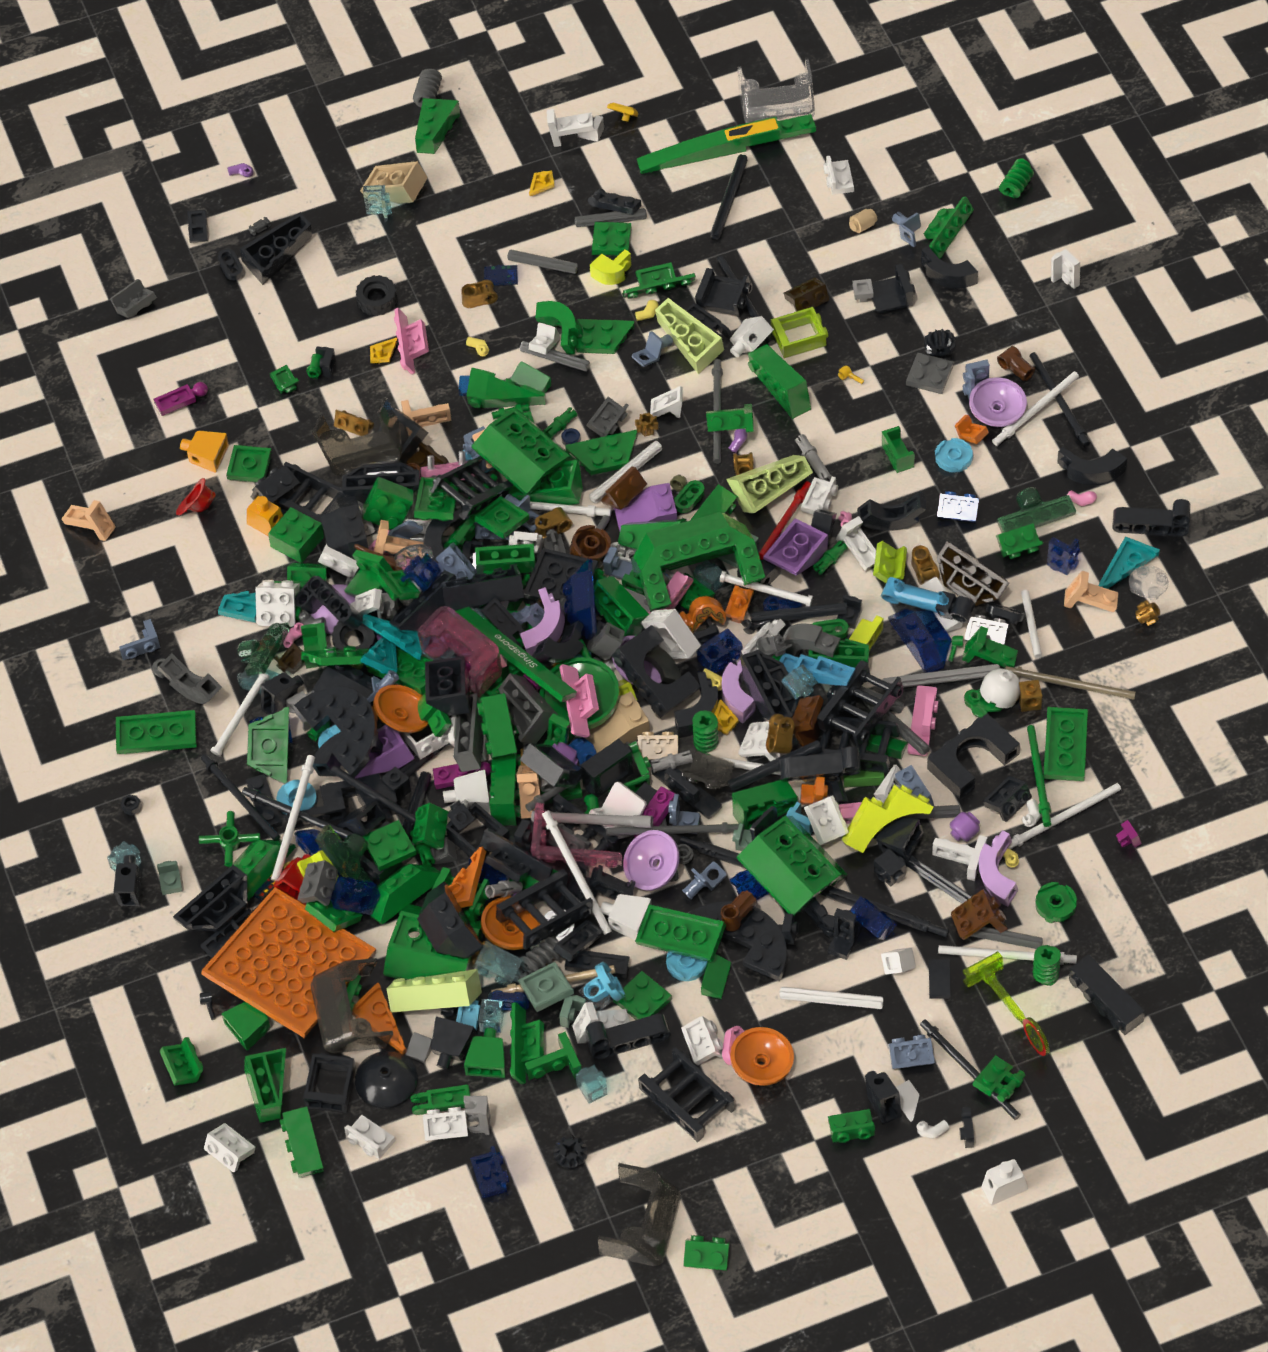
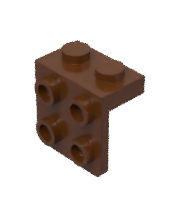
(624, 489)
(805, 719)
(977, 913)

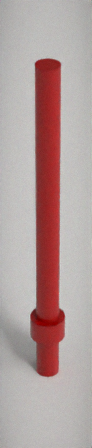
(798, 498)

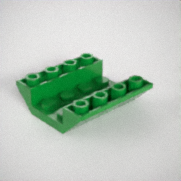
(518, 453)
(785, 867)
(416, 956)

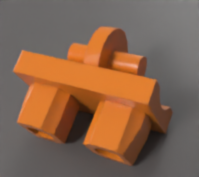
(739, 604)

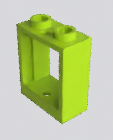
(794, 320)

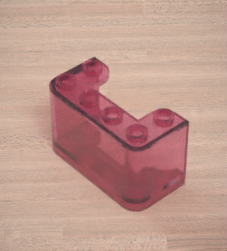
(450, 630)

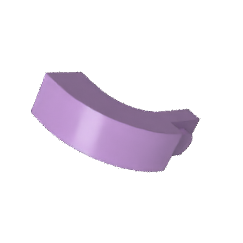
(550, 626)
(733, 696)
(993, 880)

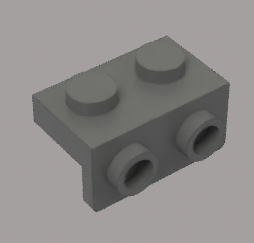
(132, 299)
(606, 417)
(318, 882)

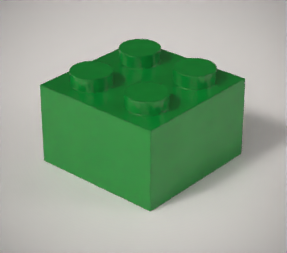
(388, 503)
(296, 535)

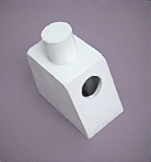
(750, 335)
(470, 787)
(626, 914)
(1003, 1182)

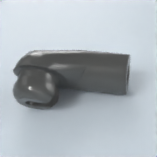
(306, 619)

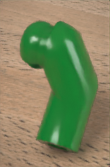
(591, 802)

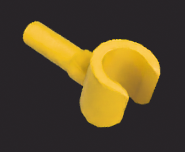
(846, 372)

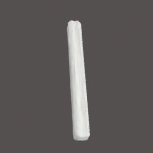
(637, 462)
(831, 997)

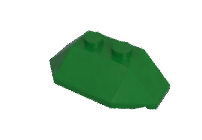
(259, 862)
(402, 889)

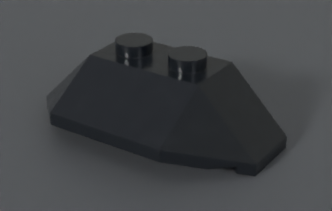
(361, 480)
(344, 526)
(421, 608)
(763, 680)
(216, 903)
(447, 924)

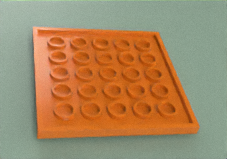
(278, 955)

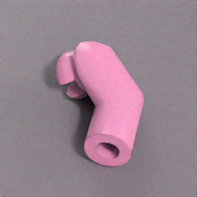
(1084, 498)
(845, 517)
(293, 635)

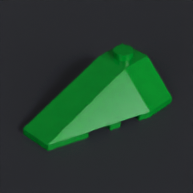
(490, 392)
(557, 487)

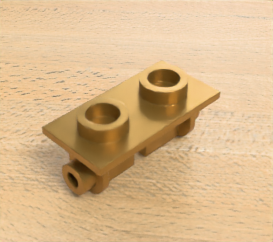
(352, 423)

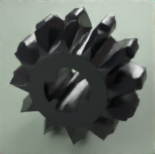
(940, 343)

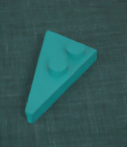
(1128, 558)
(404, 639)
(381, 656)

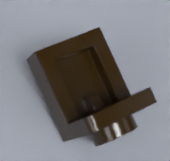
(290, 660)

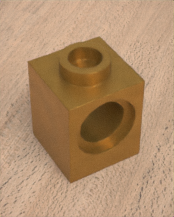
(1030, 695)

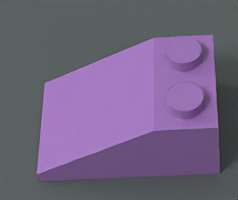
(651, 504)
(797, 547)
(393, 753)

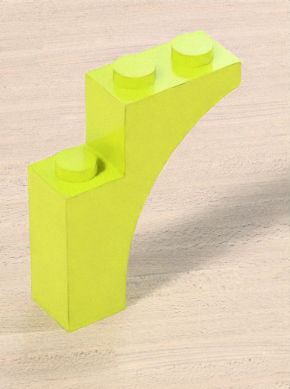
(873, 816)

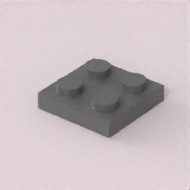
(929, 373)

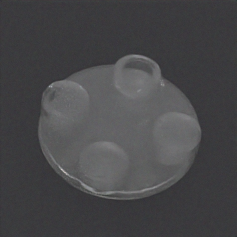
(406, 554)
(1148, 582)

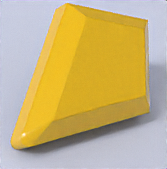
(627, 111)
(541, 182)
(382, 351)
(725, 718)

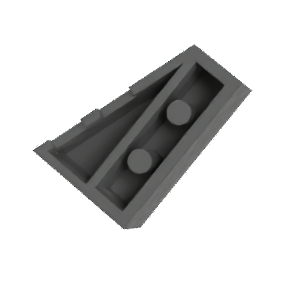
(527, 708)

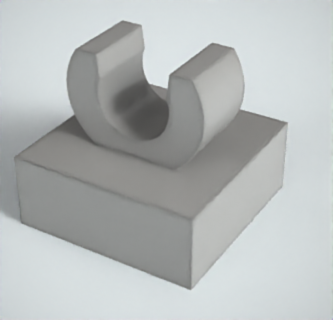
(862, 289)

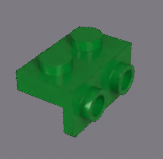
(430, 826)
(182, 1062)
(706, 1253)

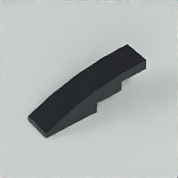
(218, 939)

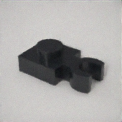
(966, 1132)

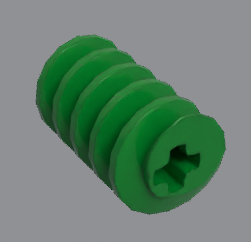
(1016, 179)
(705, 731)
(1046, 964)

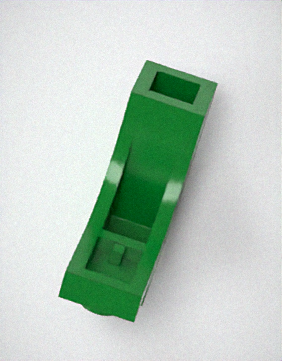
(558, 314)
(437, 720)

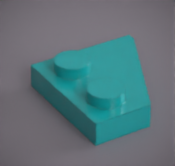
(239, 606)

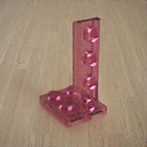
(551, 854)

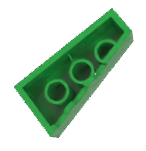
(781, 380)
(504, 789)

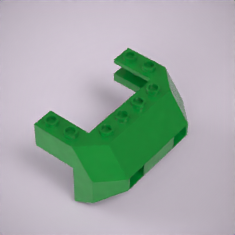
(691, 544)

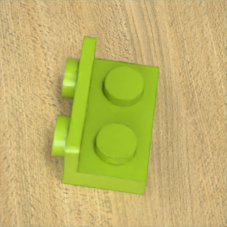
(889, 562)

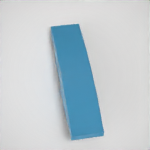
(823, 669)

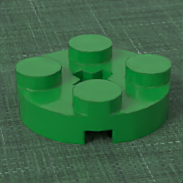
(1051, 912)

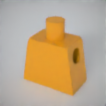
(206, 449)
(263, 514)

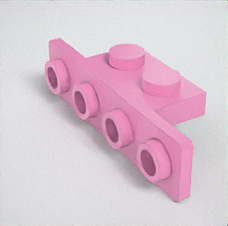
(411, 340)
(584, 703)
(923, 713)

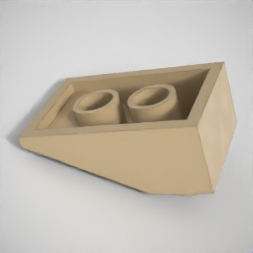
(400, 180)
(625, 723)

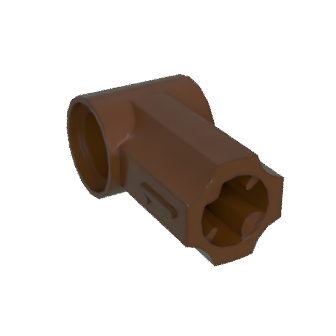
(1013, 360)
(737, 910)

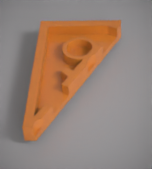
(467, 880)
(376, 1011)

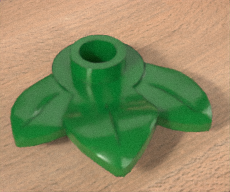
(978, 704)

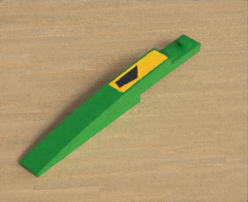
(726, 142)

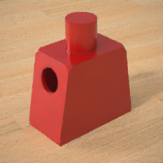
(291, 879)

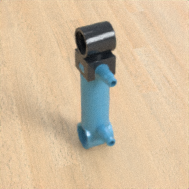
(941, 602)

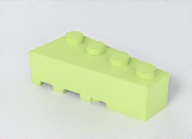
(690, 336)
(768, 482)
(434, 991)

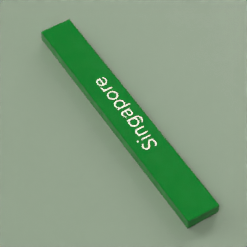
(520, 657)

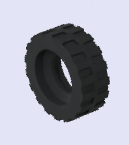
(376, 283)
(340, 631)

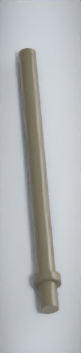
(1072, 683)

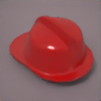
(198, 499)

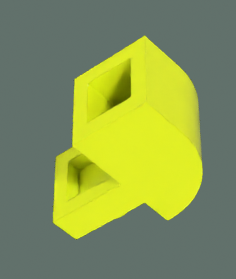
(610, 271)

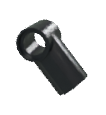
(836, 789)

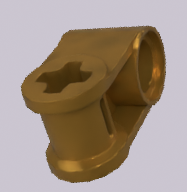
(477, 294)
(743, 463)
(555, 519)
(925, 567)
(780, 735)

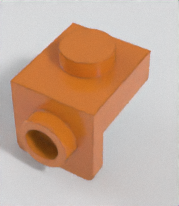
(969, 431)
(813, 793)

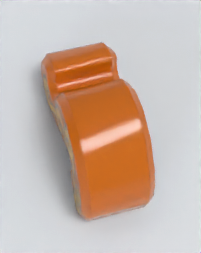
(700, 610)

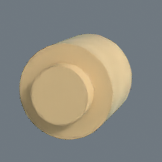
(862, 220)

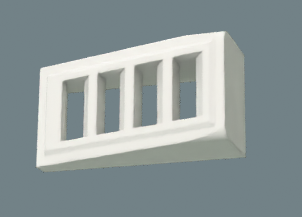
(885, 787)

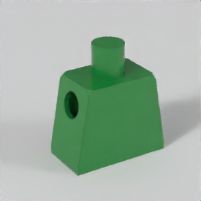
(246, 1024)
(486, 1056)

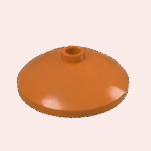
(399, 708)
(498, 932)
(765, 1046)

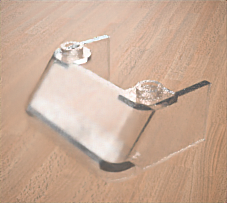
(778, 102)

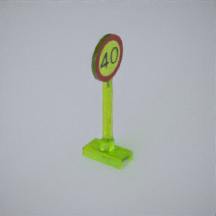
(985, 971)

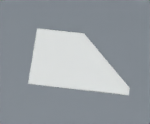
(908, 1099)

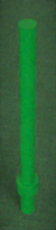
(1044, 806)

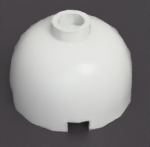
(1001, 687)

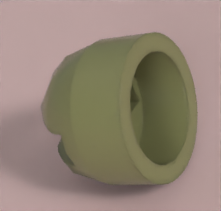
(676, 480)

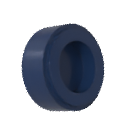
(570, 436)

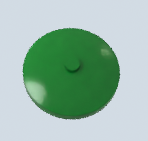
(605, 684)

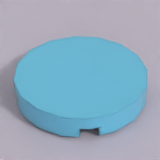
(954, 455)
(685, 967)

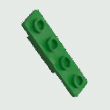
(947, 225)
(656, 278)
(526, 1042)

